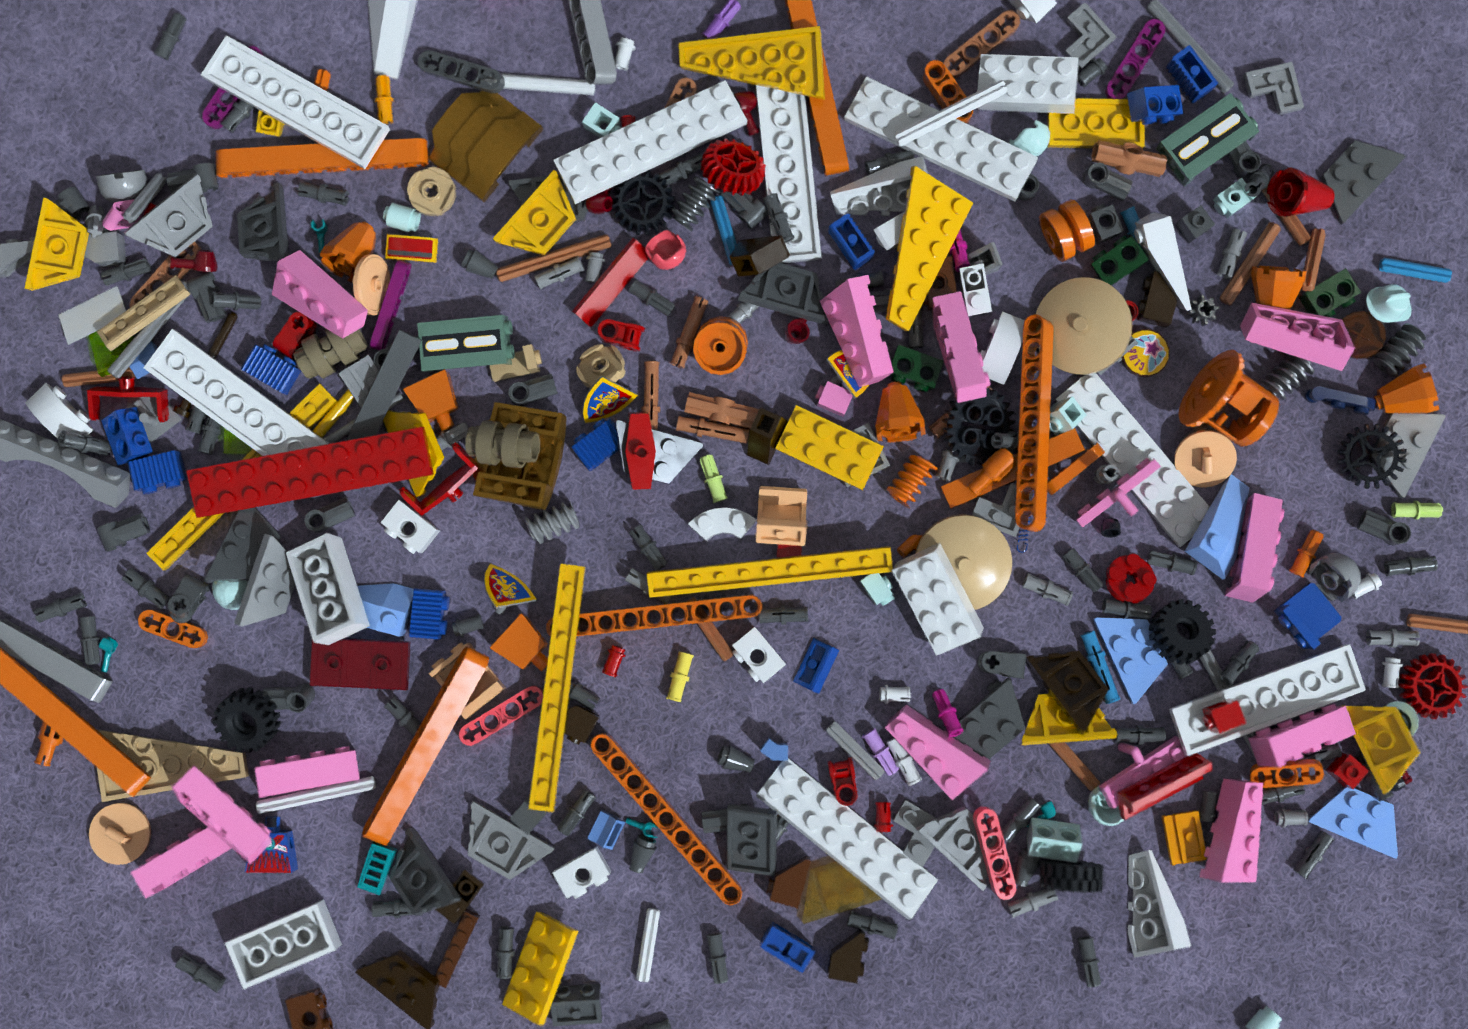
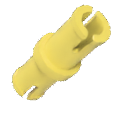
(679, 676)

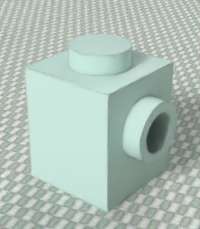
(1065, 415)

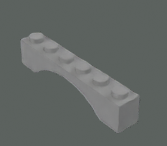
(104, 250)
(98, 478)

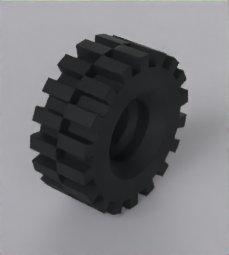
(1169, 639)
(236, 730)
(1071, 876)

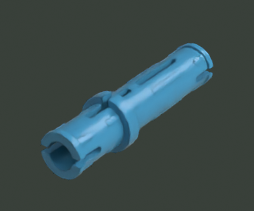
(1089, 640)

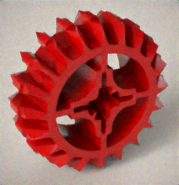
(733, 167)
(1429, 695)

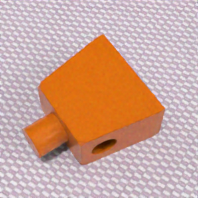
(435, 398)
(522, 644)

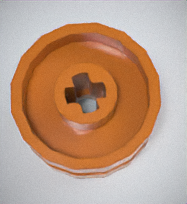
(1067, 230)
(724, 331)

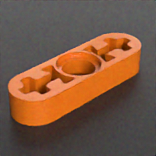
(1074, 469)
(158, 616)
(1303, 764)

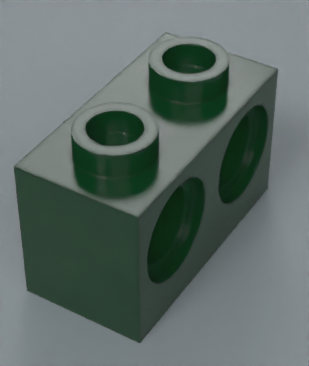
(1122, 266)
(1328, 293)
(916, 362)

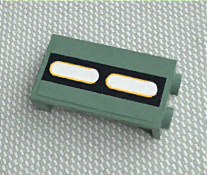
(1207, 138)
(465, 343)

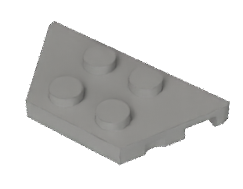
(175, 220)
(1418, 435)
(268, 585)
(958, 841)
(502, 843)

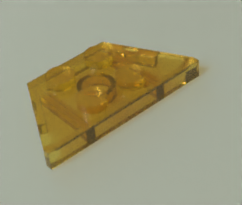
(833, 891)

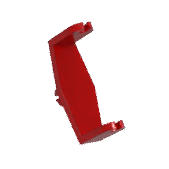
(127, 389)
(640, 450)
(446, 488)

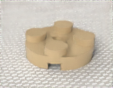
(428, 178)
(598, 354)

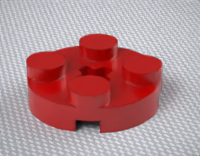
(1134, 566)

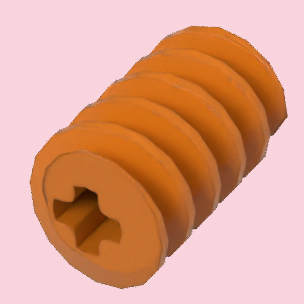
(910, 479)

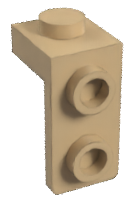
(524, 363)

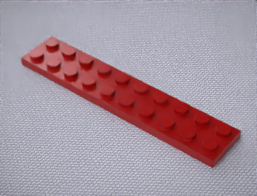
(310, 472)

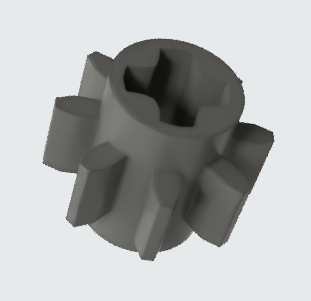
(1201, 303)

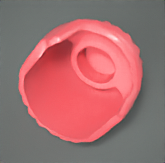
(666, 250)

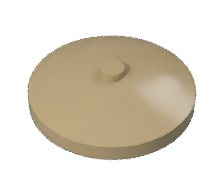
(1088, 323)
(976, 554)

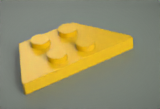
(540, 219)
(57, 248)
(406, 420)
(1052, 725)
(1384, 742)

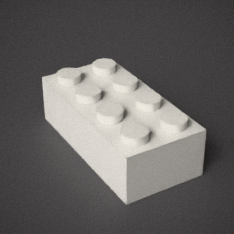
(1032, 82)
(327, 589)
(938, 599)
(283, 944)

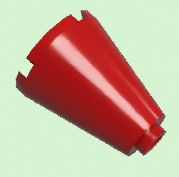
(1297, 193)

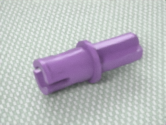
(721, 19)

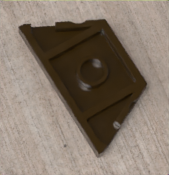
(1071, 684)
(404, 985)

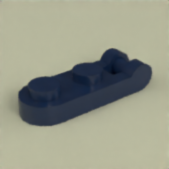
(1340, 399)

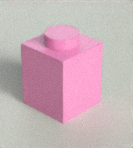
(833, 398)

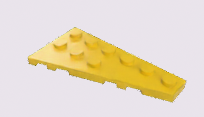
(773, 60)
(926, 235)

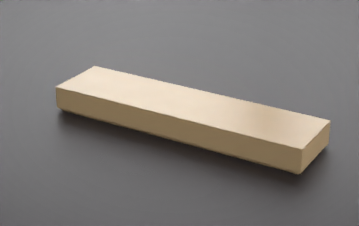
(143, 313)

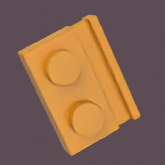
(1184, 837)

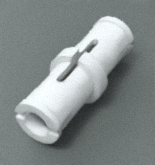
(904, 762)

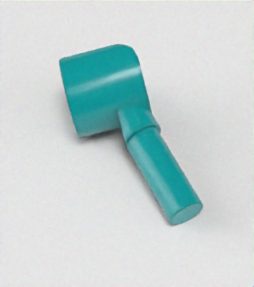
(320, 233)
(108, 645)
(1048, 811)
(646, 828)

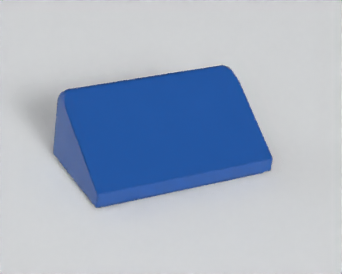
(816, 665)

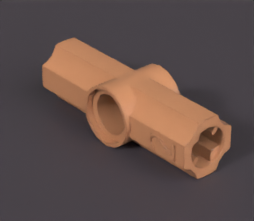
(1129, 158)
(720, 410)

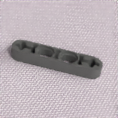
(461, 71)

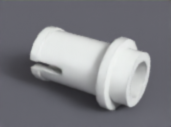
(623, 54)
(1367, 584)
(1391, 672)
(894, 694)

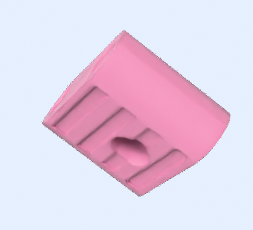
(114, 218)

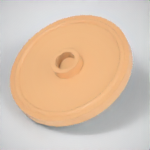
(371, 282)
(1205, 458)
(119, 833)

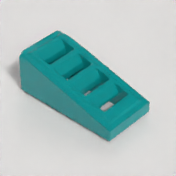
(386, 850)

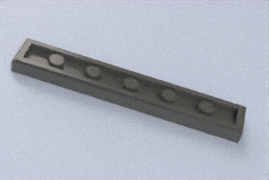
(385, 386)

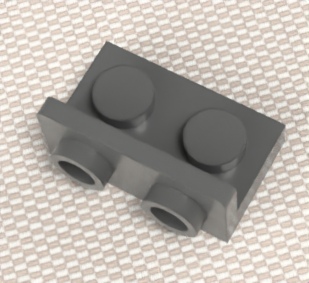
(577, 1005)

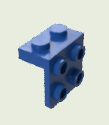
(1308, 616)

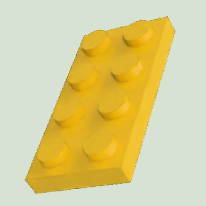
(1094, 121)
(829, 447)
(540, 968)

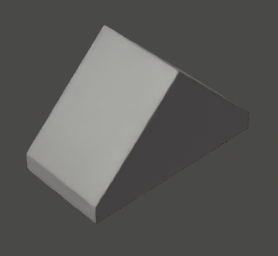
(988, 256)

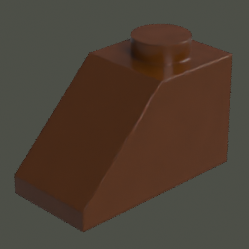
(789, 883)

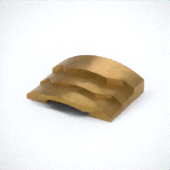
(480, 140)
(536, 480)

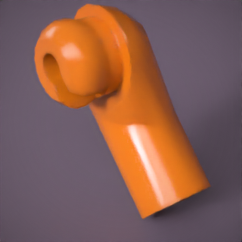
(909, 545)

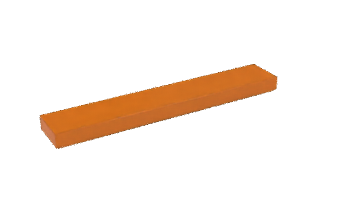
(1060, 448)

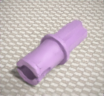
(880, 751)

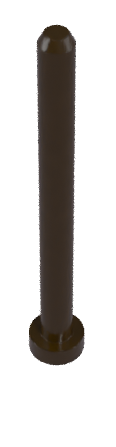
(213, 351)

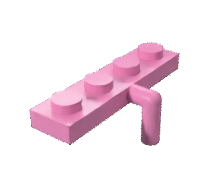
(1125, 484)
(1159, 758)

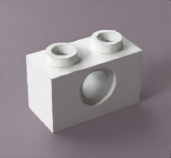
(399, 517)
(771, 663)
(567, 874)

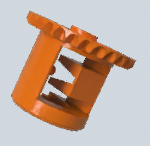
(1225, 382)

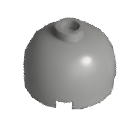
(121, 186)
(1341, 577)

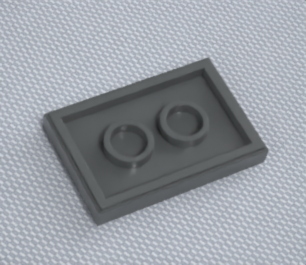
(751, 839)

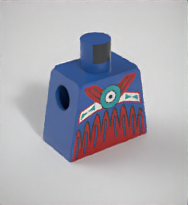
(279, 855)

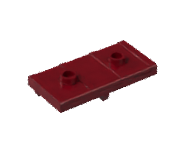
(361, 664)

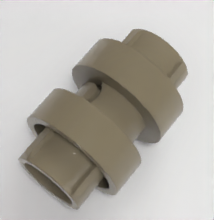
(321, 355)
(492, 443)

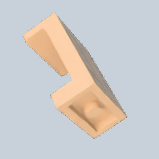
(781, 516)
(485, 690)

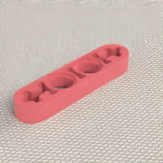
(502, 716)
(995, 852)

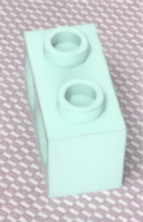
(1054, 840)

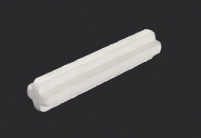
(648, 944)

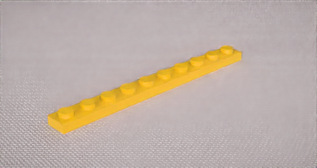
(190, 528)
(769, 571)
(557, 687)

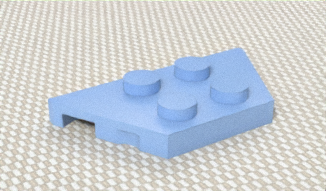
(1131, 653)
(1360, 820)

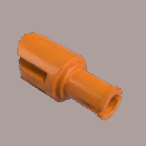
(993, 470)
(47, 745)

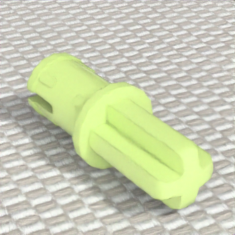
(713, 478)
(1416, 510)

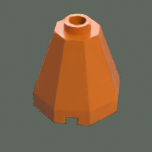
(347, 249)
(1277, 285)
(1408, 393)
(898, 415)

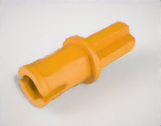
(384, 99)

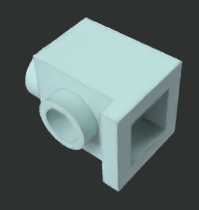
(597, 116)
(1225, 205)
(878, 588)

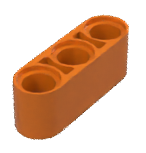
(944, 82)

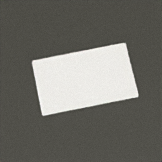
(91, 315)

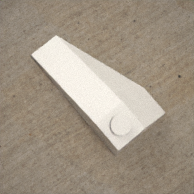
(389, 33)
(878, 191)
(1159, 243)
(1156, 916)

